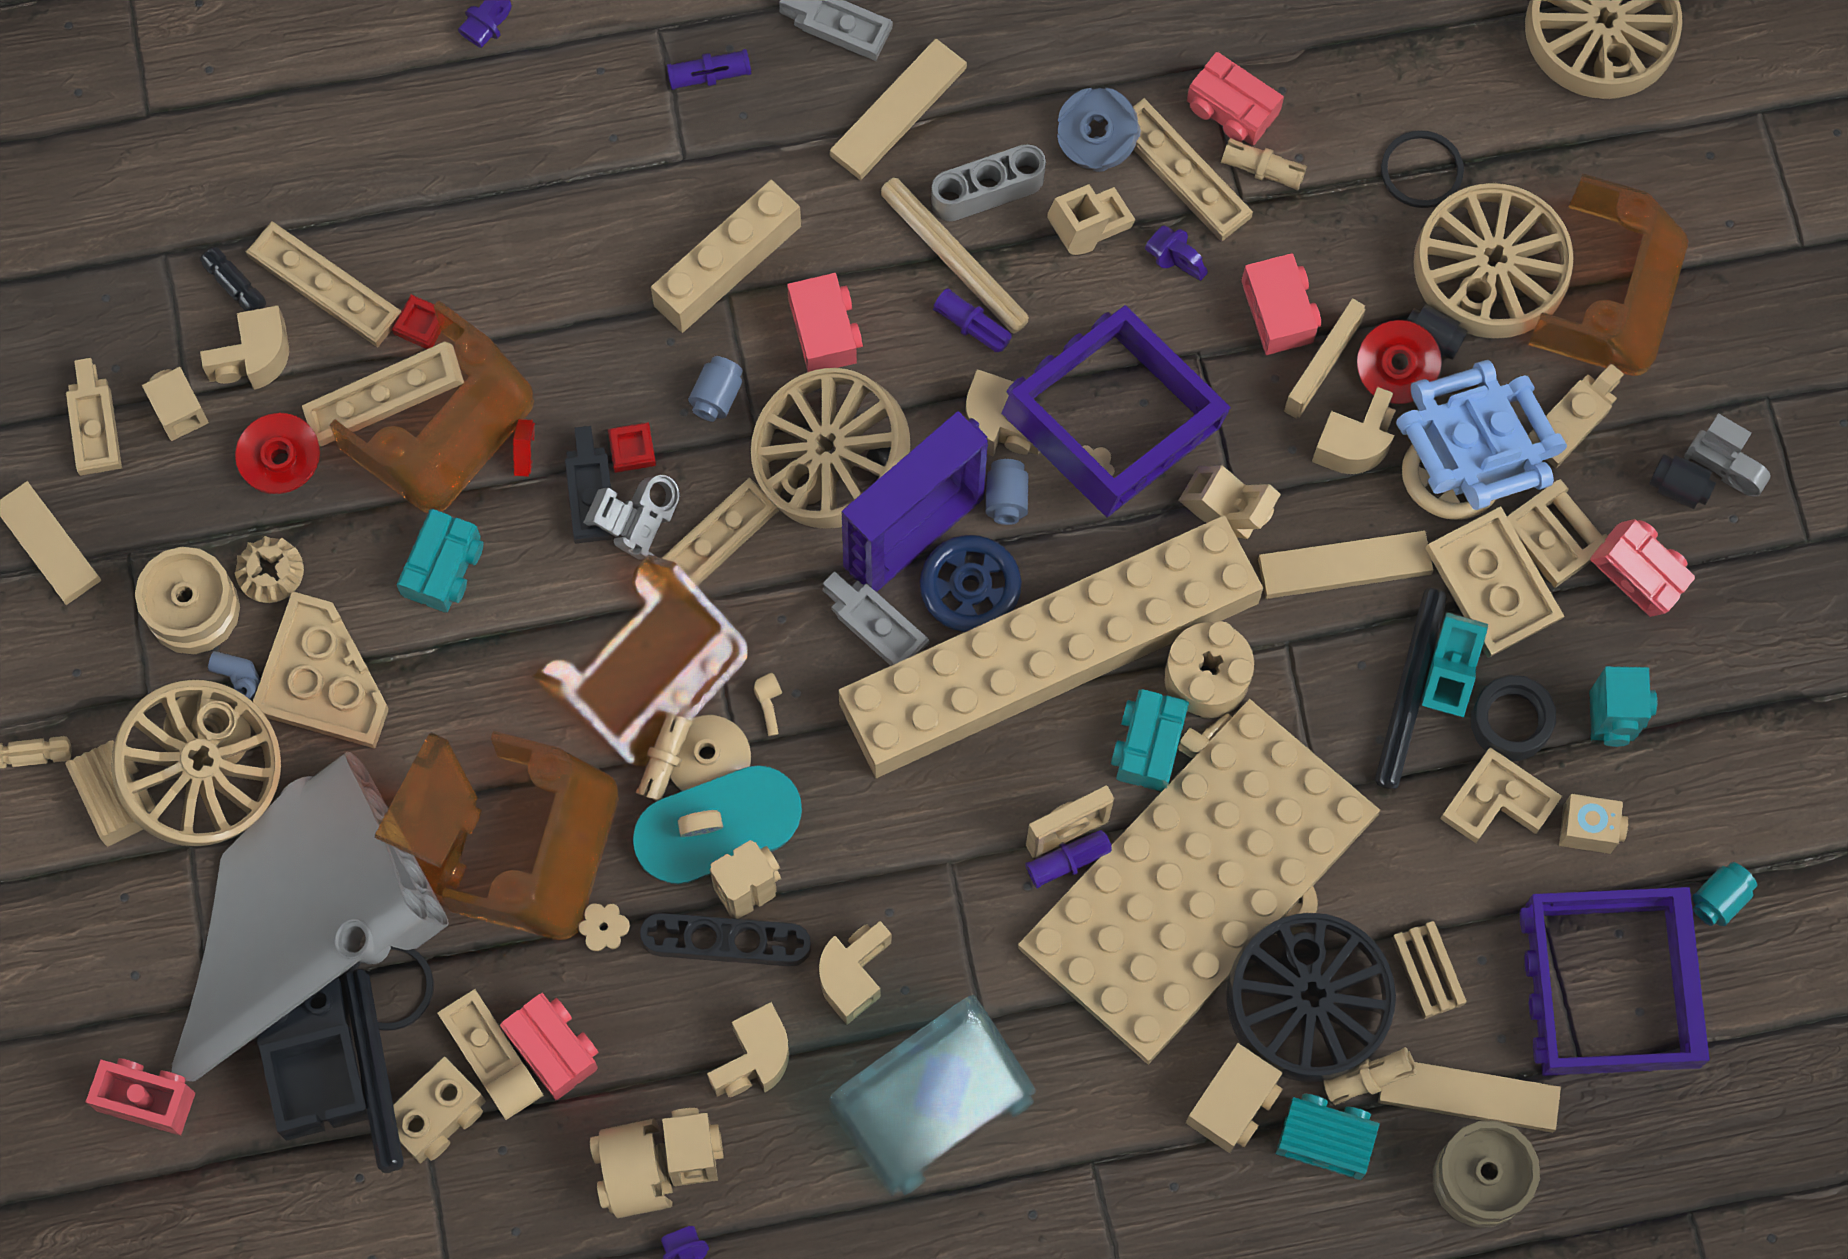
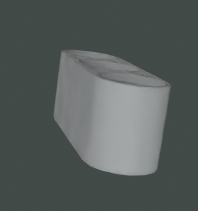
(999, 167)

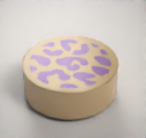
(700, 823)

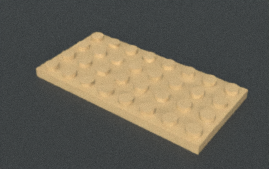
(1196, 879)

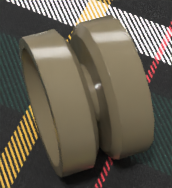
(1508, 1159)

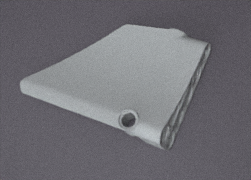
(295, 909)

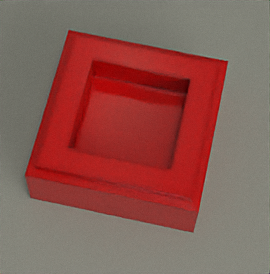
(418, 323)
(631, 447)

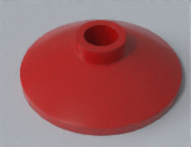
(1386, 341)
(268, 438)

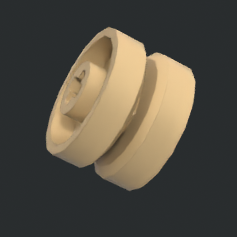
(187, 600)

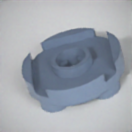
(1120, 135)

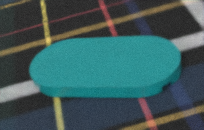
(753, 806)

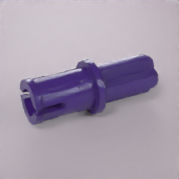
(972, 320)
(1068, 858)

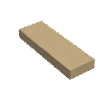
(1325, 359)
(722, 531)
(47, 543)

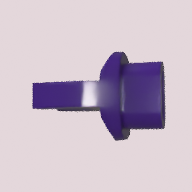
(483, 21)
(1172, 249)
(684, 1244)

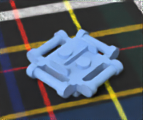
(1477, 438)

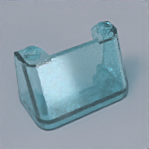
(931, 1094)

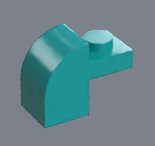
(1454, 665)

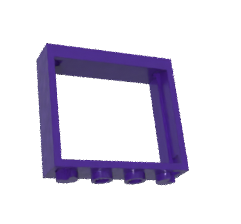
(1069, 456)
(915, 502)
(1684, 970)

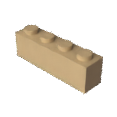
(726, 256)

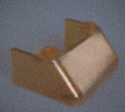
(1631, 331)
(460, 436)
(433, 814)
(570, 852)

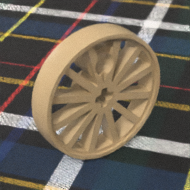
(1609, 31)
(1483, 247)
(814, 452)
(229, 706)

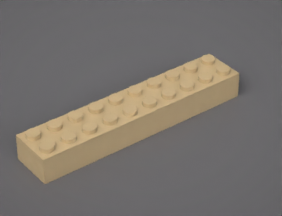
(1049, 646)

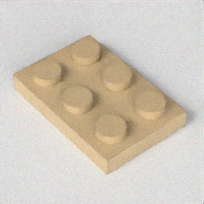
(1494, 580)

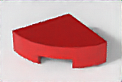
(522, 441)

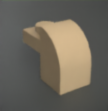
(1087, 218)
(260, 355)
(985, 404)
(1353, 445)
(1218, 492)
(842, 974)
(765, 1055)

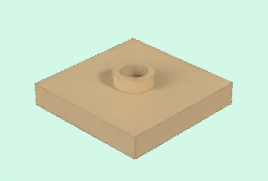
(1069, 822)

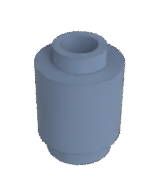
(716, 389)
(1007, 491)

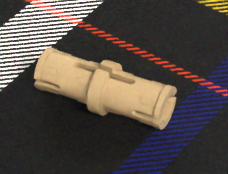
(1264, 164)
(664, 757)
(1371, 1076)

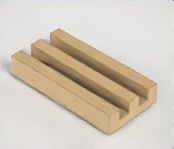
(1415, 935)

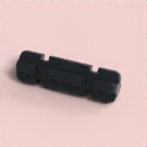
(232, 279)

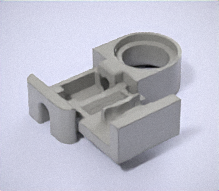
(1718, 450)
(635, 524)

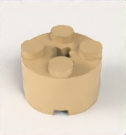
(1218, 648)
(632, 1169)

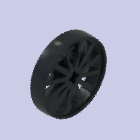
(1296, 980)

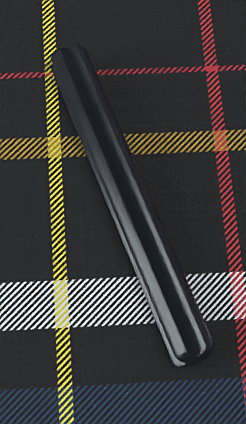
(1411, 688)
(373, 1071)

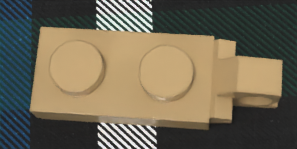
(1581, 410)
(92, 421)

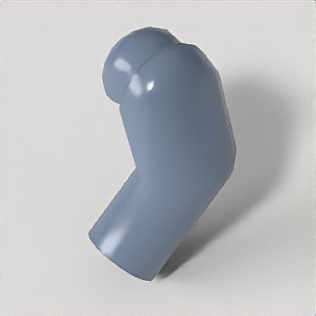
(240, 670)

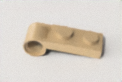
(490, 1054)

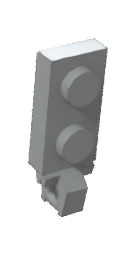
(840, 24)
(874, 620)

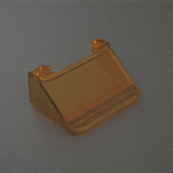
(659, 663)

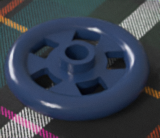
(953, 553)

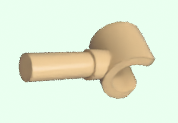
(766, 689)
(1194, 742)

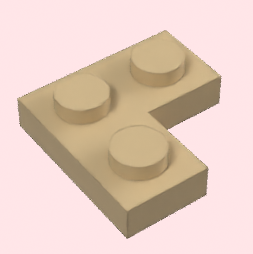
(1499, 786)

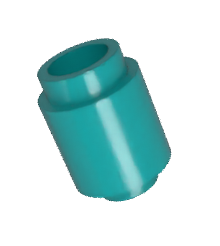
(1724, 894)

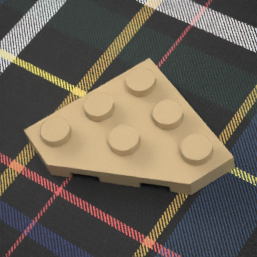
(319, 676)

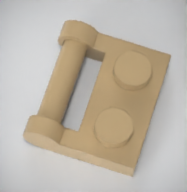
(1548, 541)

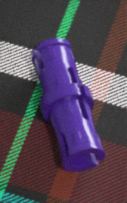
(736, 65)

